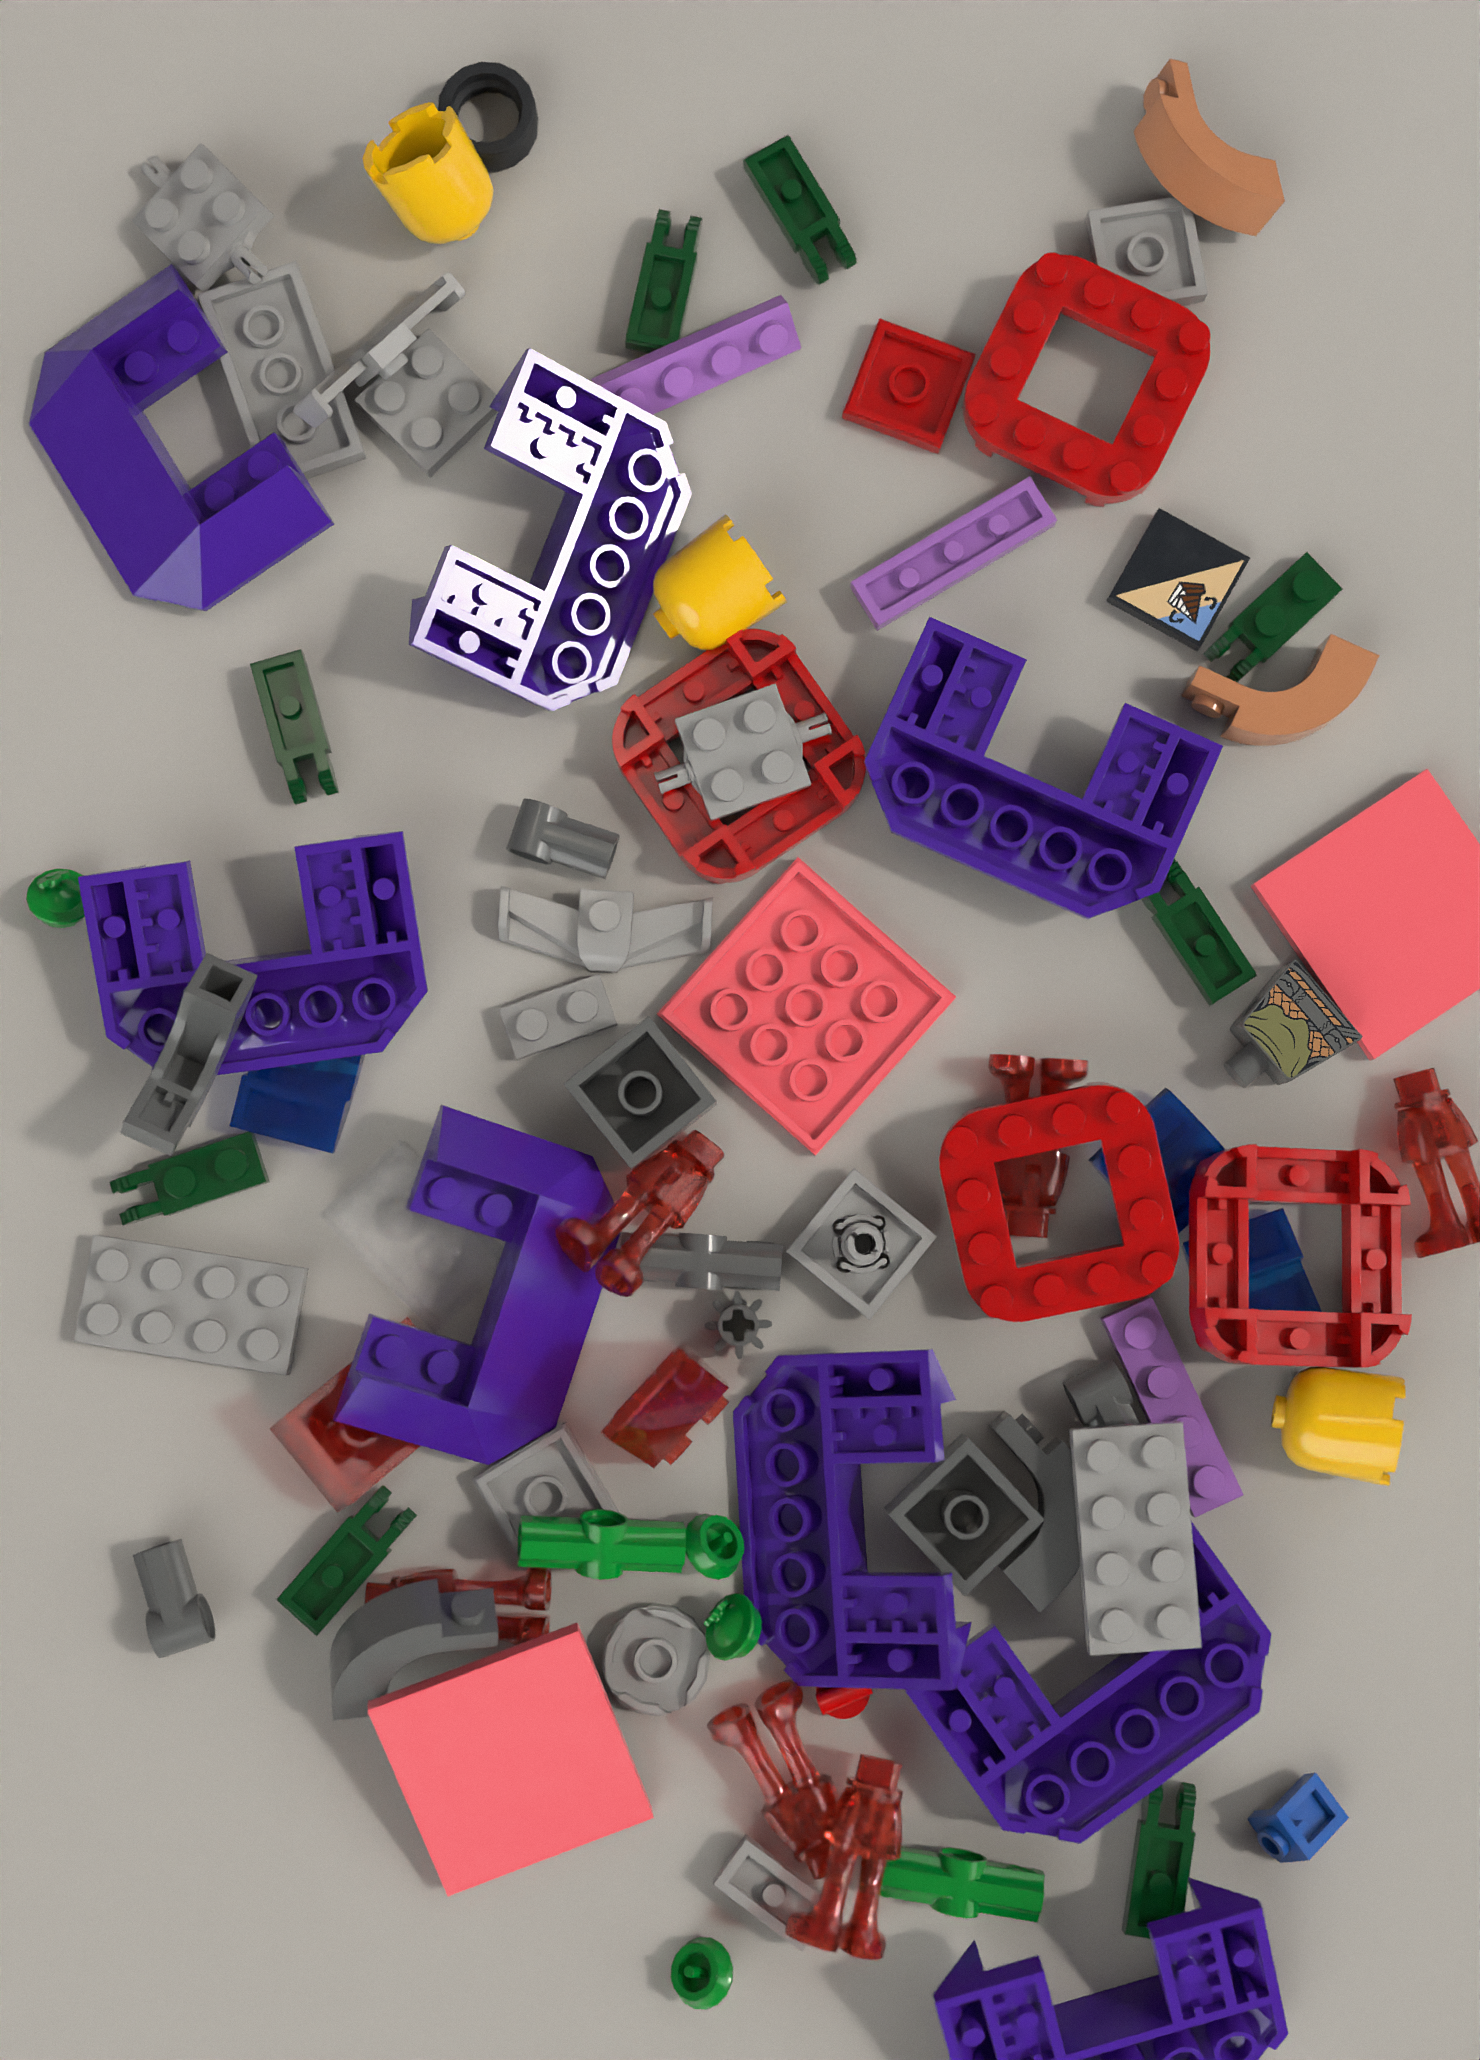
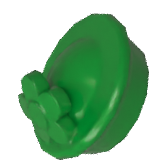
(56, 898)
(714, 1545)
(732, 1627)
(702, 1973)

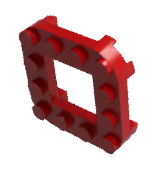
(1117, 309)
(772, 828)
(1371, 1257)
(1076, 1279)

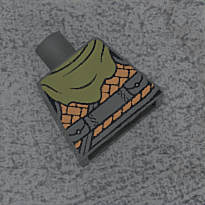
(1288, 1029)

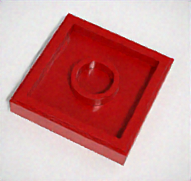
(908, 386)

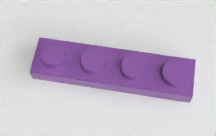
(705, 358)
(953, 553)
(1169, 1395)

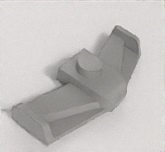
(380, 353)
(604, 929)

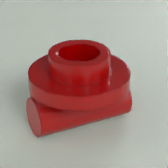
(842, 1702)

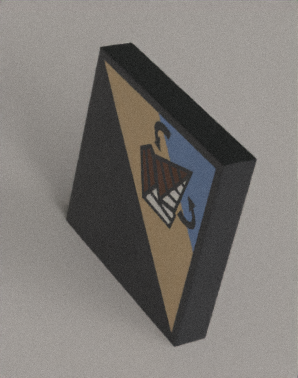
(1178, 579)

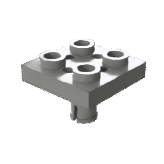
(901, 1239)

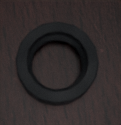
(495, 78)

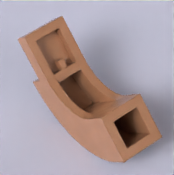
(1199, 167)
(1285, 716)

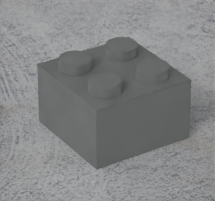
(640, 1093)
(964, 1514)

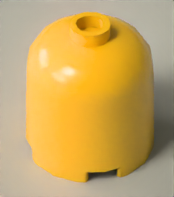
(431, 174)
(713, 588)
(1341, 1423)

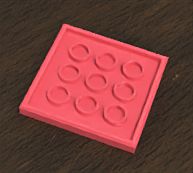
(1386, 912)
(806, 1006)
(511, 1759)

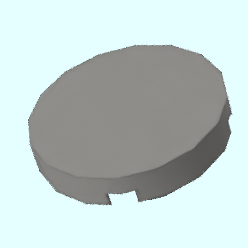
(655, 1659)

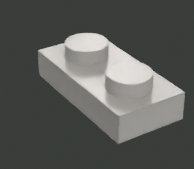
(558, 1017)
(766, 1886)

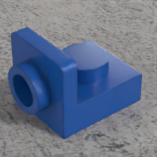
(1299, 1821)

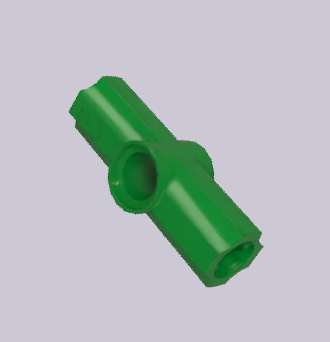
(601, 1544)
(964, 1884)

